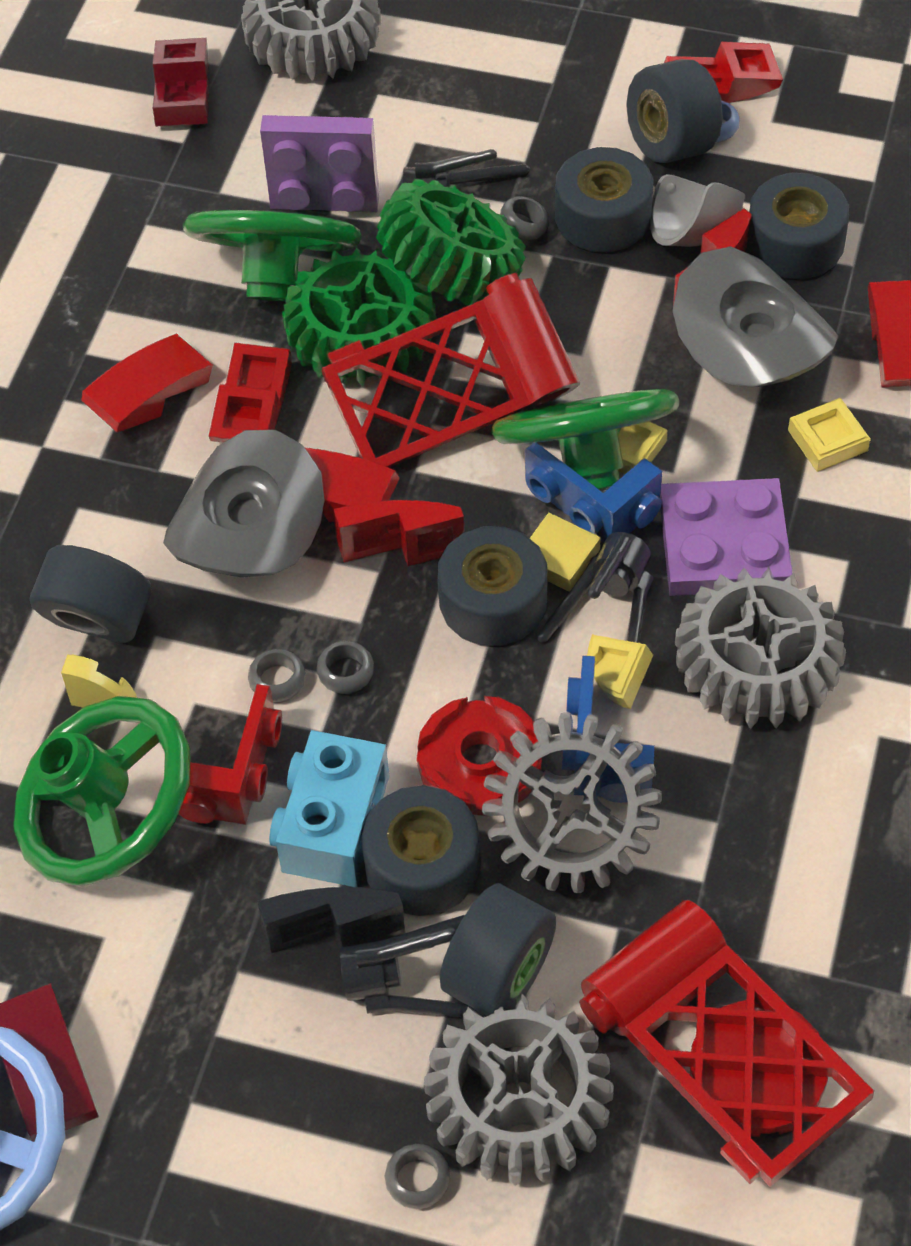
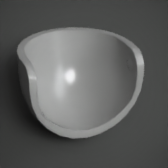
(688, 210)

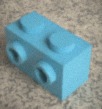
(329, 802)

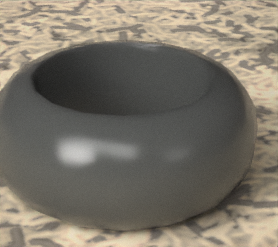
(530, 209)
(342, 650)
(274, 658)
(422, 1198)

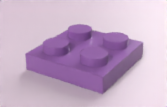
(320, 163)
(722, 529)

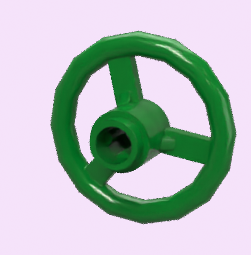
(270, 243)
(588, 429)
(94, 785)

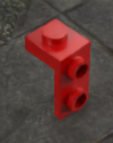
(227, 792)

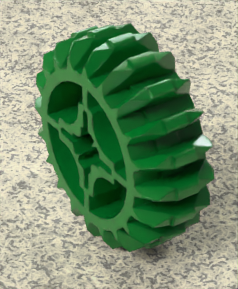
(448, 240)
(352, 302)

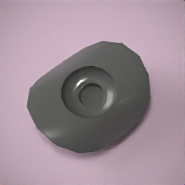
(747, 321)
(249, 507)

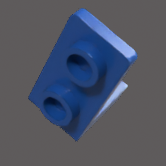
(621, 508)
(580, 703)

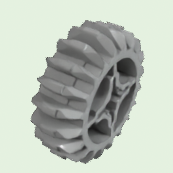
(310, 34)
(735, 669)
(598, 820)
(482, 1051)

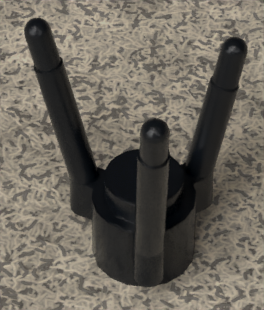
(440, 170)
(615, 572)
(374, 968)

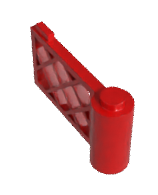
(519, 341)
(667, 970)

